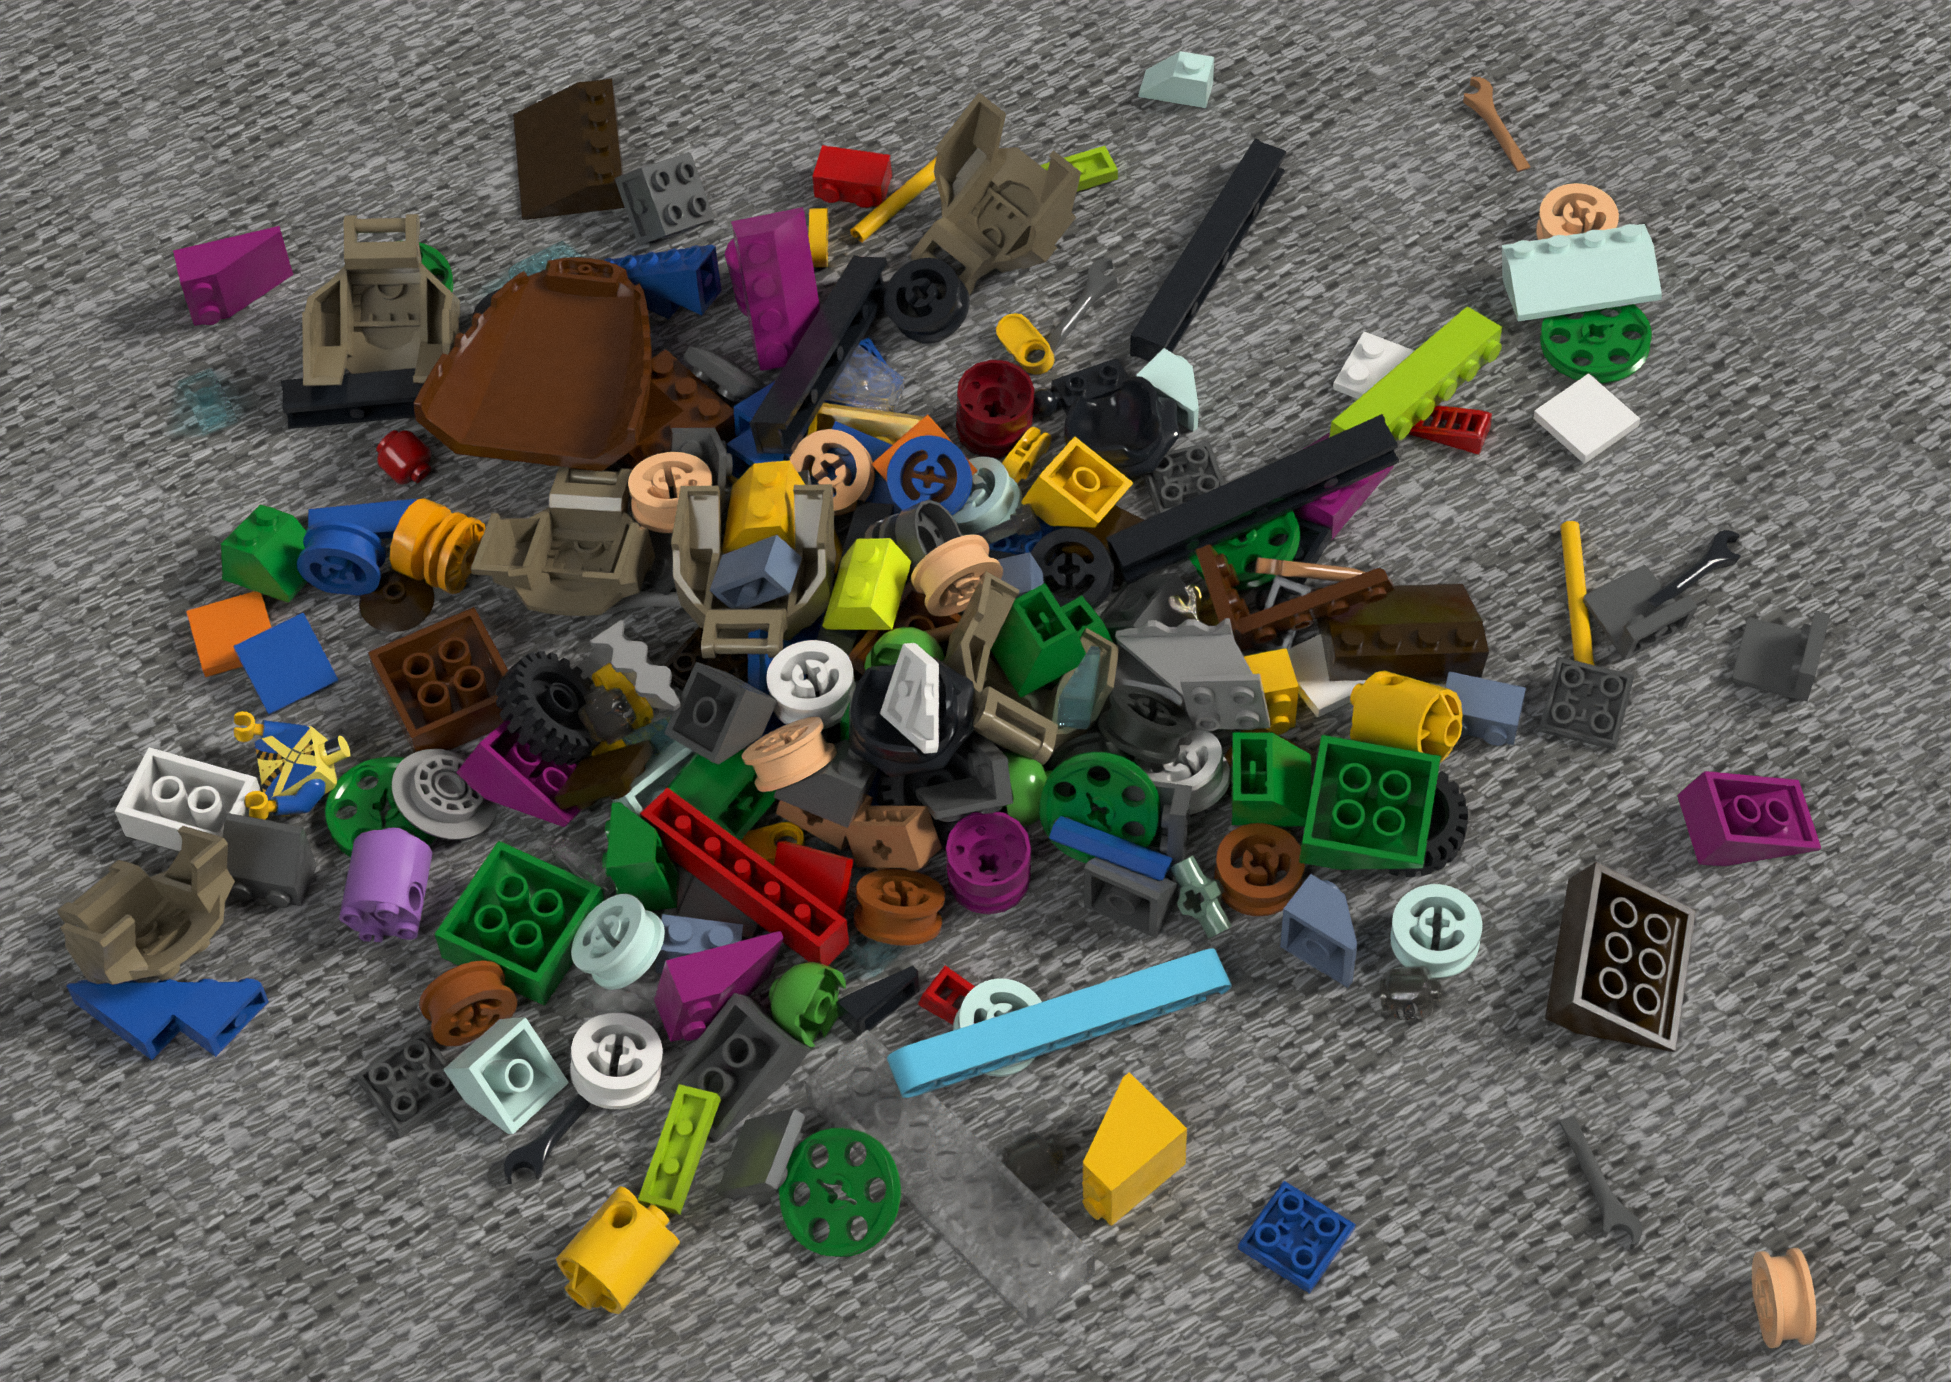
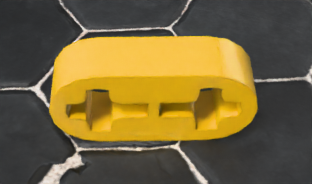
(818, 236)

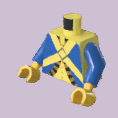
(292, 764)

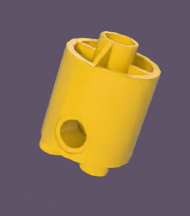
(1406, 714)
(616, 1252)

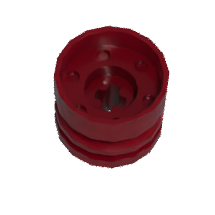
(993, 407)

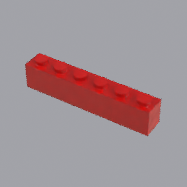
(747, 879)

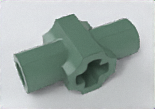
(1208, 911)

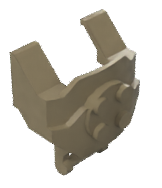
(996, 200)
(378, 309)
(574, 553)
(698, 553)
(1016, 723)
(151, 924)

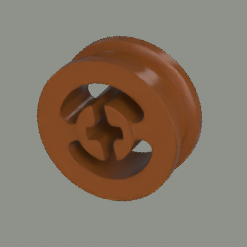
(1271, 852)
(899, 907)
(467, 1002)

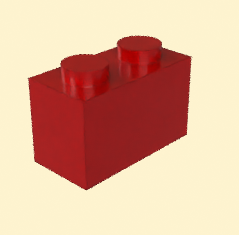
(852, 176)

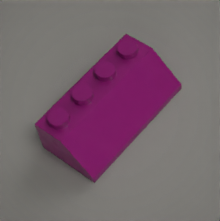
(776, 282)

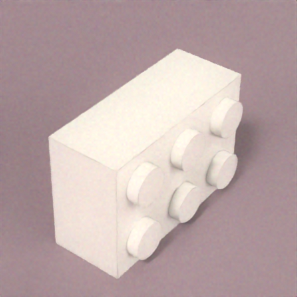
(178, 793)

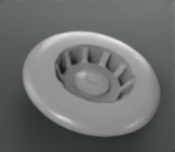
(441, 808)

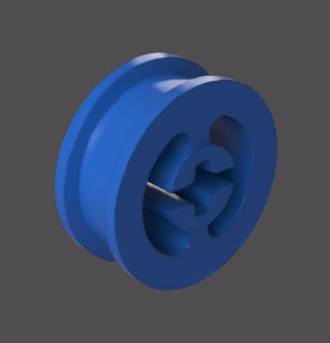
(936, 448)
(341, 558)

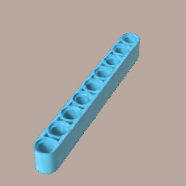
(1057, 1023)

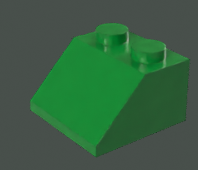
(265, 554)

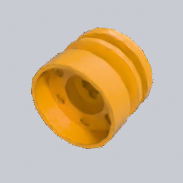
(436, 545)

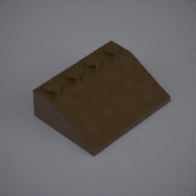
(569, 152)
(1410, 632)
(1620, 960)

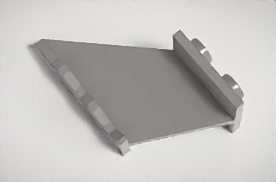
(632, 661)
(1203, 670)

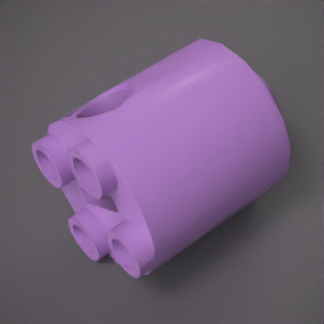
(386, 884)

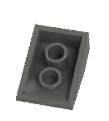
(740, 1059)

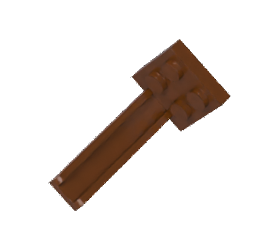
(1292, 614)

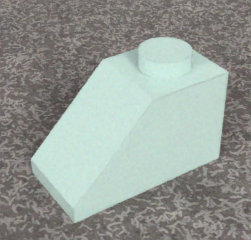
(1180, 79)
(1174, 379)

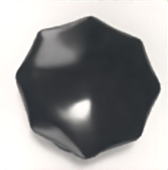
(1127, 428)
(885, 746)

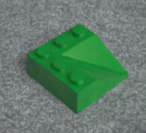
(1369, 806)
(520, 918)

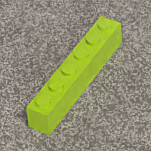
(1427, 375)

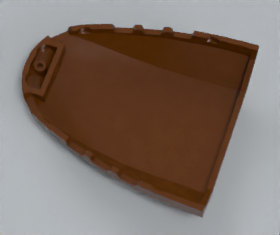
(547, 371)

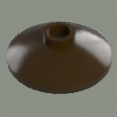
(400, 611)

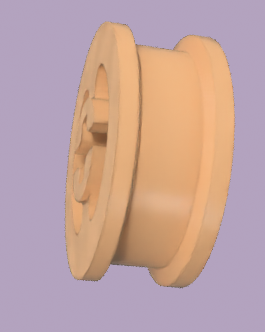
(1583, 202)
(816, 447)
(650, 484)
(952, 573)
(789, 754)
(1784, 1297)

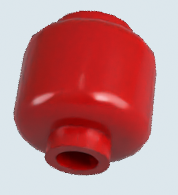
(404, 457)

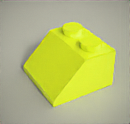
(868, 586)

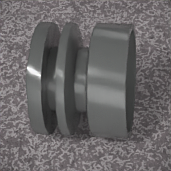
(917, 530)

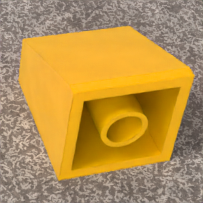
(1131, 1152)

